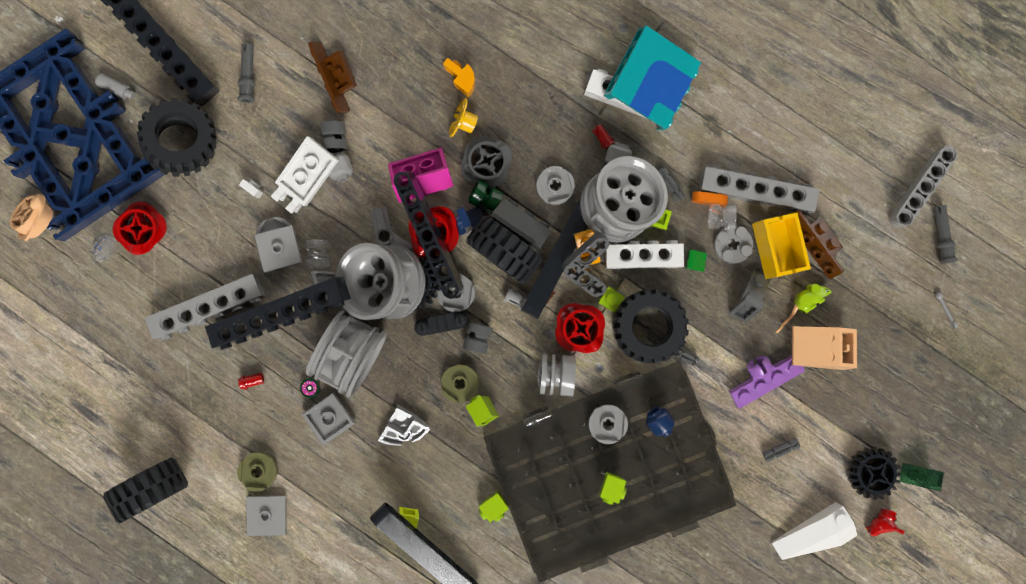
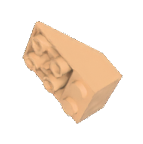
(824, 347)

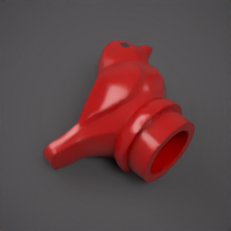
(884, 523)

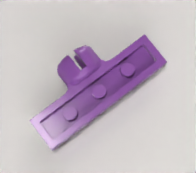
(763, 379)

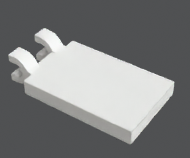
(304, 174)

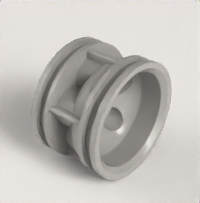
(635, 180)
(399, 283)
(346, 353)

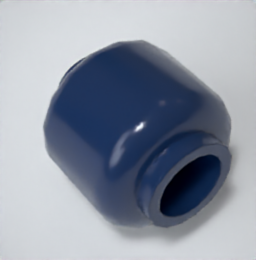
(660, 421)

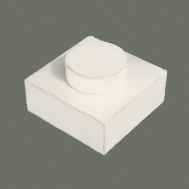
(251, 187)

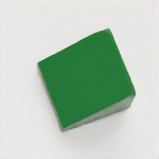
(695, 260)

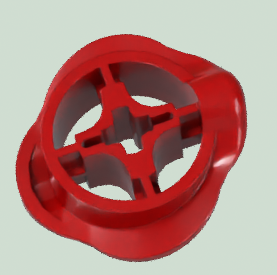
(446, 217)
(121, 229)
(592, 343)

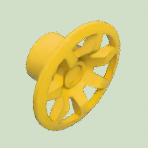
(465, 120)

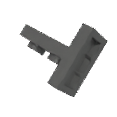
(751, 297)

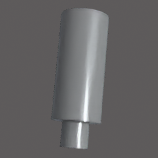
(114, 86)

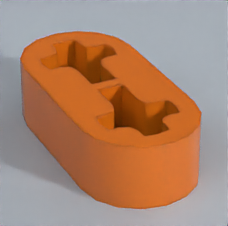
(709, 198)

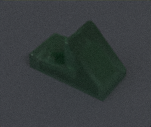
(922, 476)

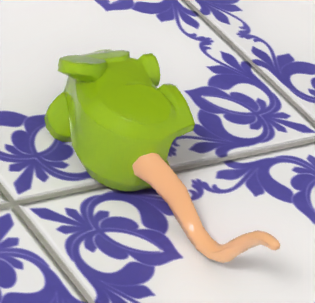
(807, 300)

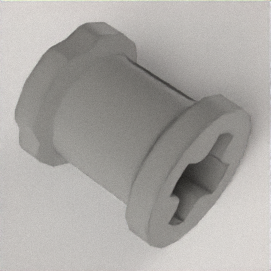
(515, 298)

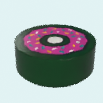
(310, 388)

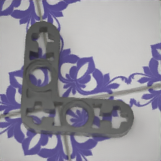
(581, 264)

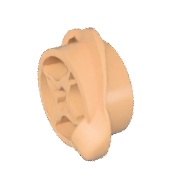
(31, 217)

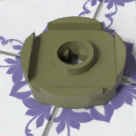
(449, 385)
(248, 477)

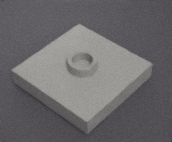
(278, 248)
(328, 418)
(266, 515)

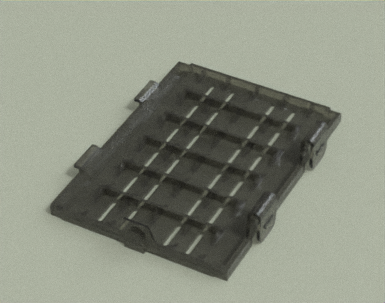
(593, 541)

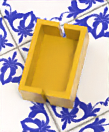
(781, 246)

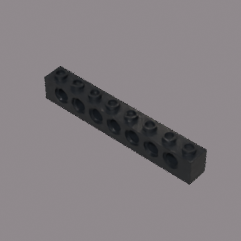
(204, 90)
(233, 328)

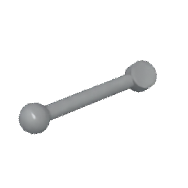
(939, 295)

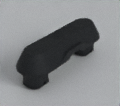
(441, 323)

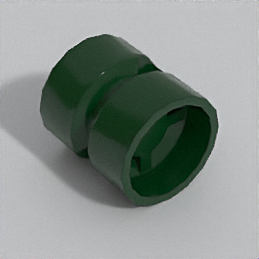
(485, 197)

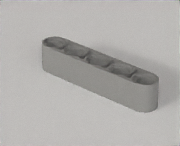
(929, 181)

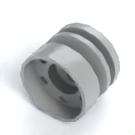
(557, 374)

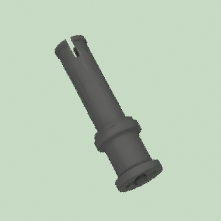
(246, 81)
(945, 242)

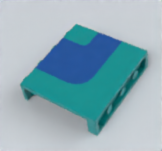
(653, 77)

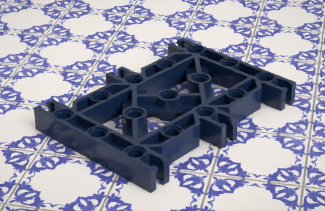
(79, 201)

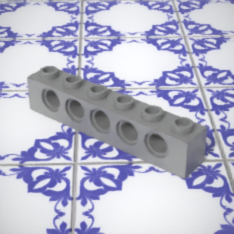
(807, 194)
(158, 322)

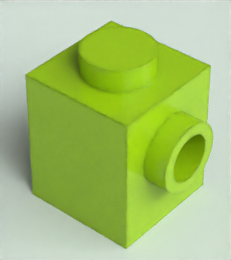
(482, 410)
(612, 489)
(493, 507)

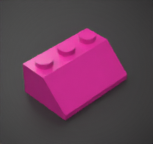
(429, 170)

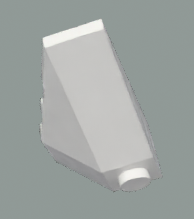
(822, 531)

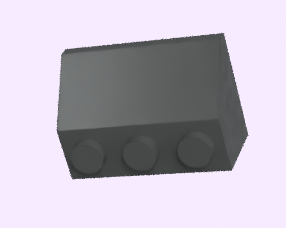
(521, 224)

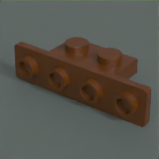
(335, 74)
(821, 244)

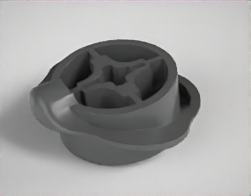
(501, 150)

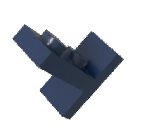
(467, 220)

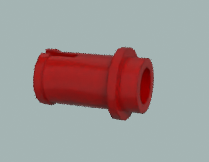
(603, 136)
(251, 380)

